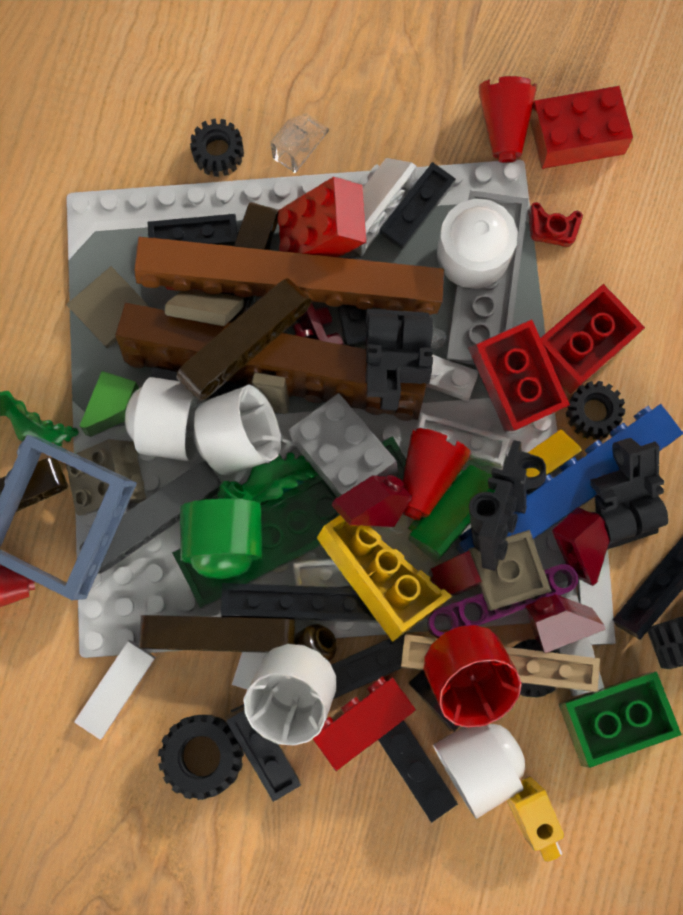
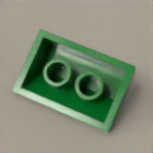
(451, 514)

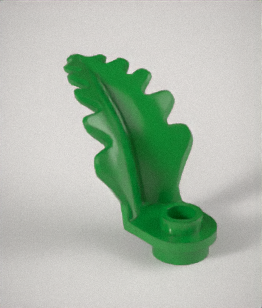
(29, 423)
(269, 479)

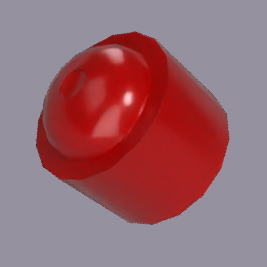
(472, 676)

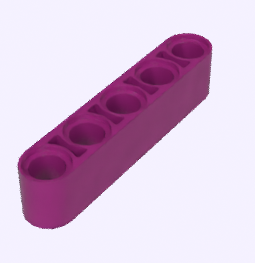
(456, 615)

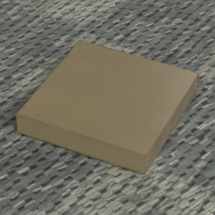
(102, 304)
(204, 307)
(515, 577)

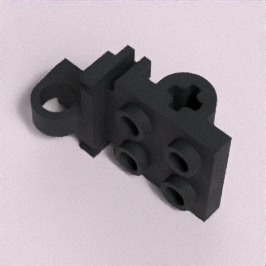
(397, 353)
(630, 496)
(493, 513)

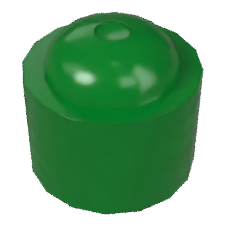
(221, 536)

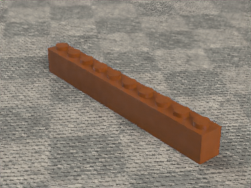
(257, 271)

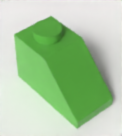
(107, 403)

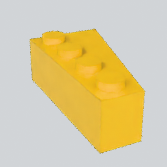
(381, 576)

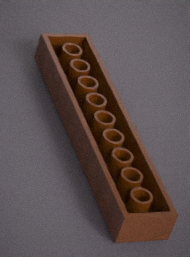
(310, 366)

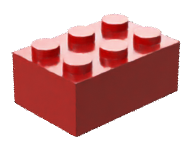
(580, 127)
(324, 220)
(589, 337)
(518, 376)
(363, 722)

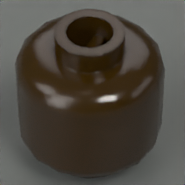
(317, 638)

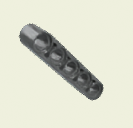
(159, 512)

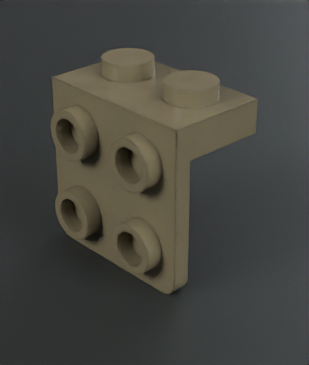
(114, 455)

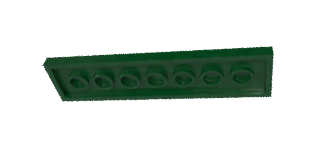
(288, 532)

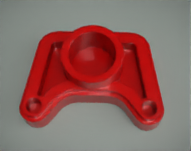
(553, 228)

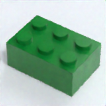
(619, 719)

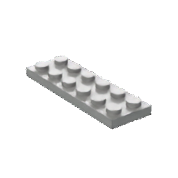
(489, 309)

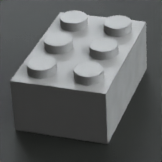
(341, 446)

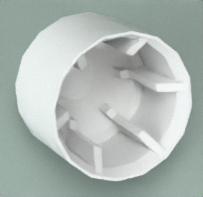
(476, 243)
(162, 419)
(236, 430)
(290, 695)
(482, 765)

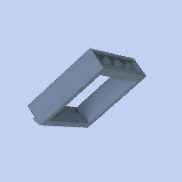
(100, 533)

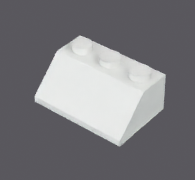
(383, 193)

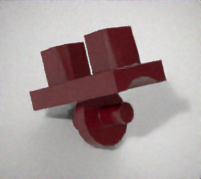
(312, 323)

